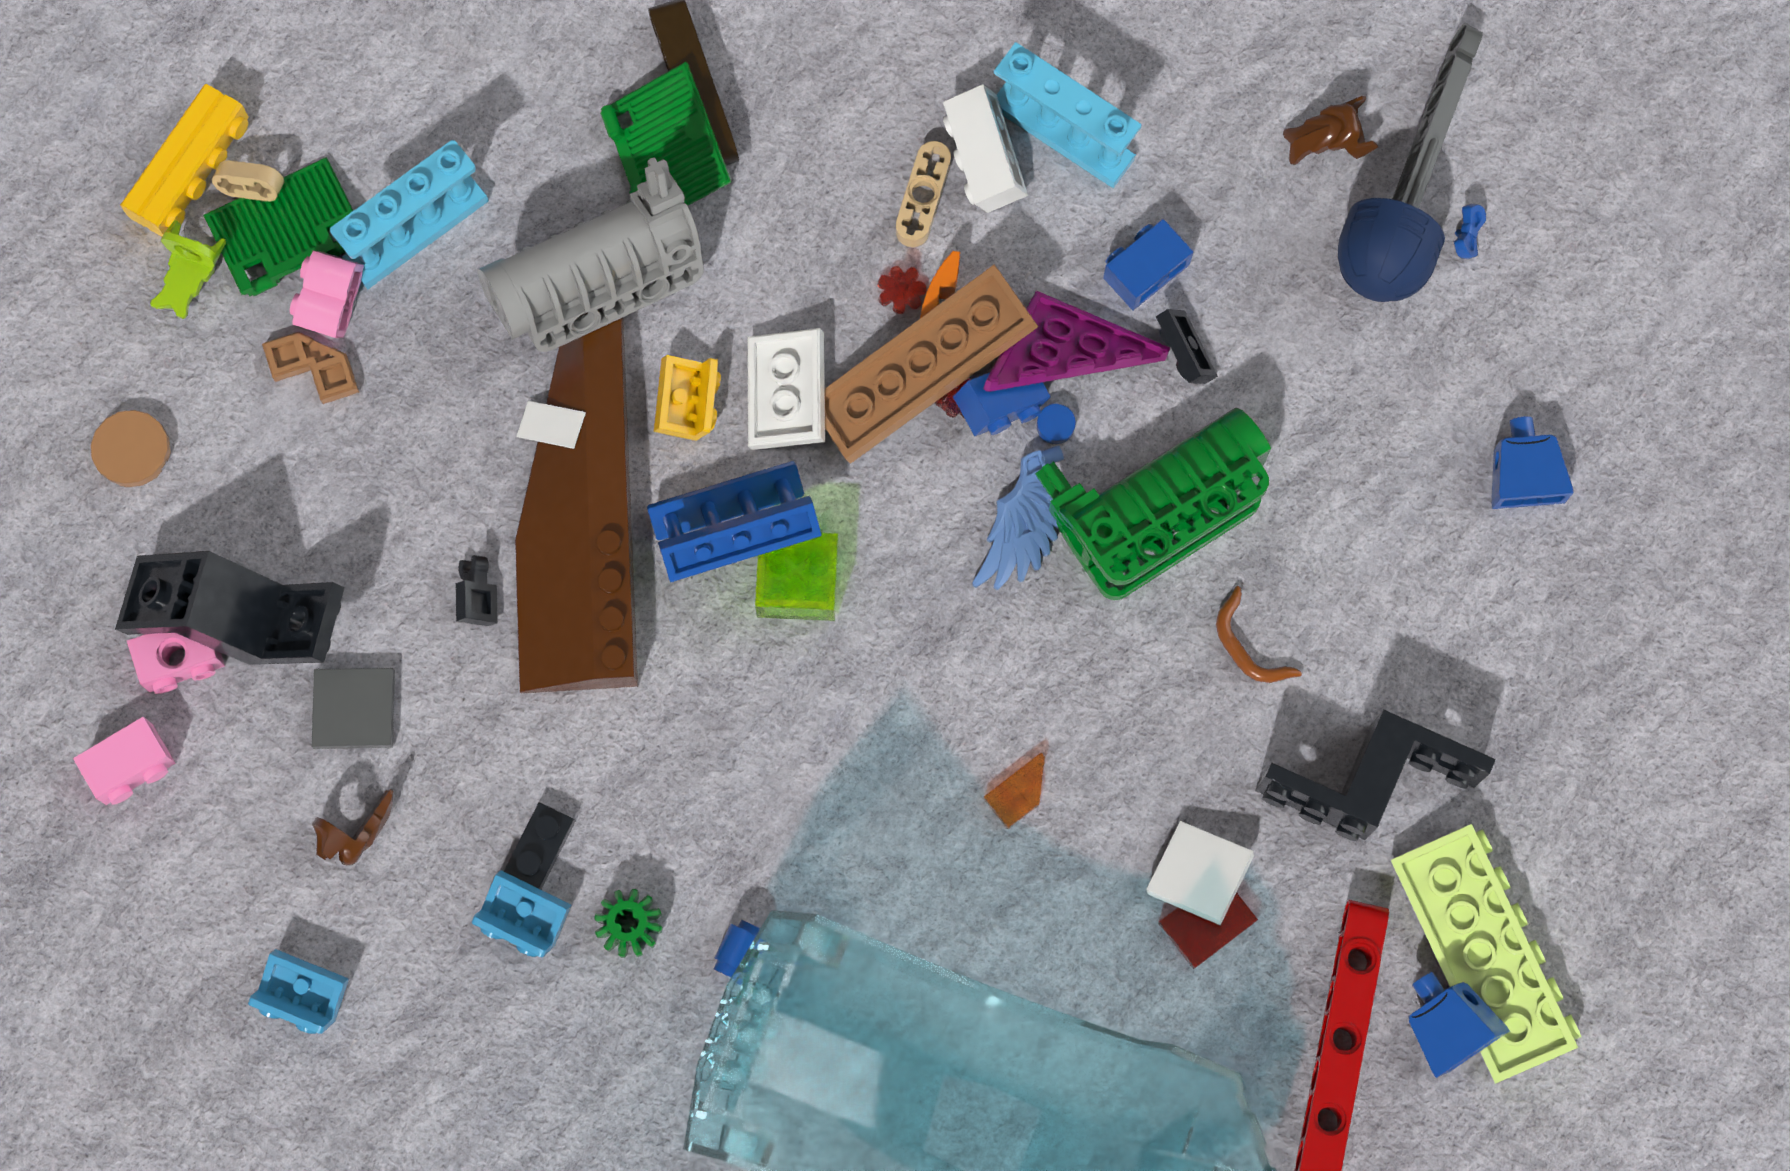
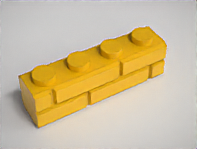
(186, 160)

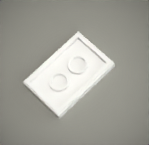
(786, 389)

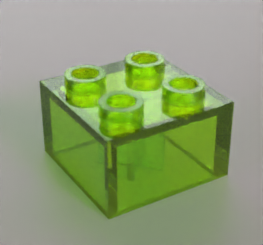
(799, 580)

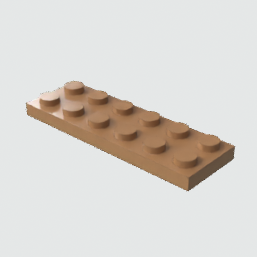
(924, 363)

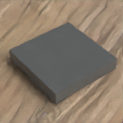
(353, 708)

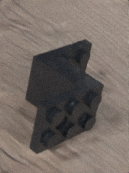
(230, 608)
(1374, 776)

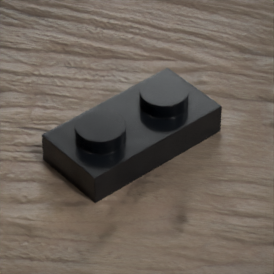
(1191, 356)
(539, 845)

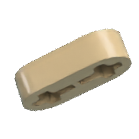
(248, 180)

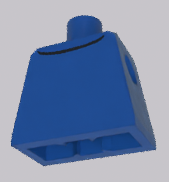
(1528, 469)
(1452, 1024)

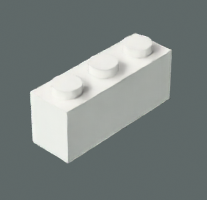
(984, 149)

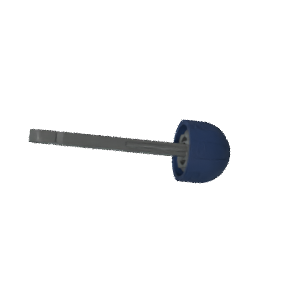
(1390, 243)

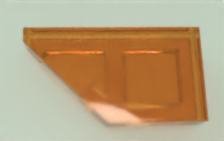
(1018, 793)

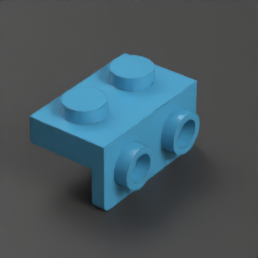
(522, 915)
(299, 993)

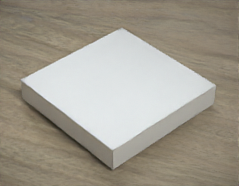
(1200, 872)

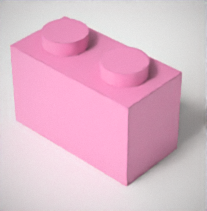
(124, 762)

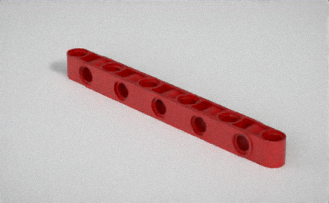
(1349, 1009)

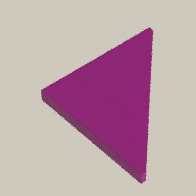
(1069, 346)

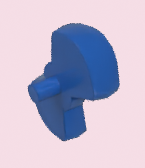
(1473, 219)

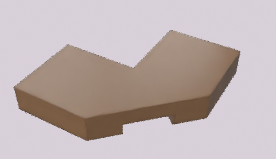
(300, 354)

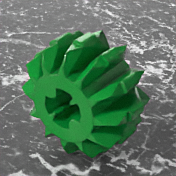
(616, 931)

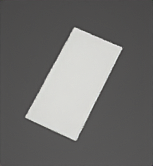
(551, 424)

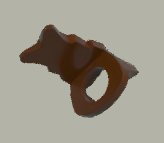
(1333, 129)
(333, 840)

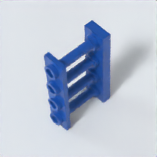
(740, 537)

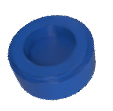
(1056, 424)

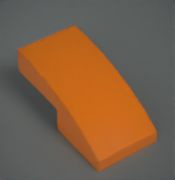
(943, 283)

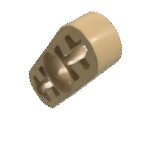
(921, 167)

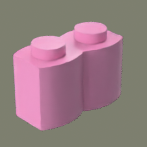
(326, 294)

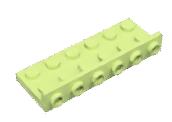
(1483, 944)

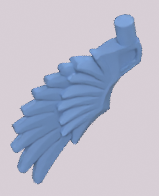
(1021, 524)

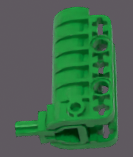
(1161, 500)

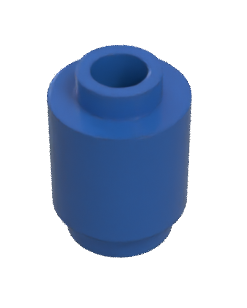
(734, 947)

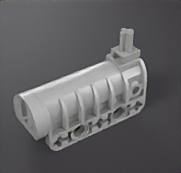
(598, 267)

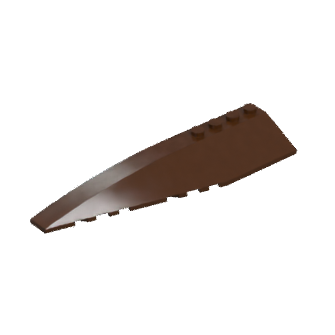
(578, 533)

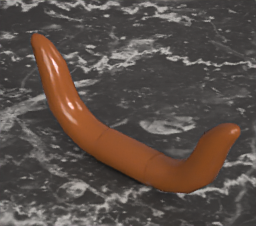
(1238, 652)

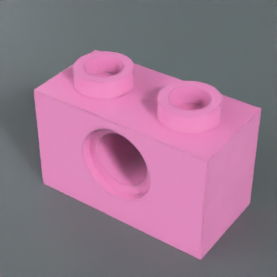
(152, 655)

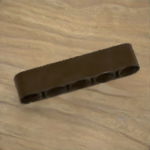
(681, 44)

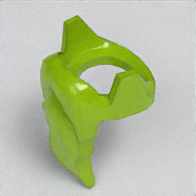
(190, 267)

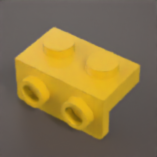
(686, 397)

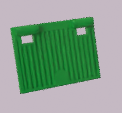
(672, 128)
(283, 229)

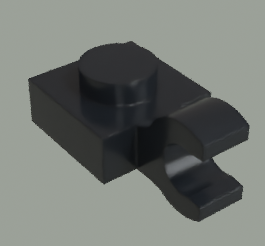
(474, 597)

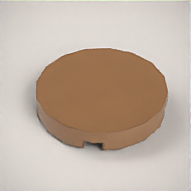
(130, 448)

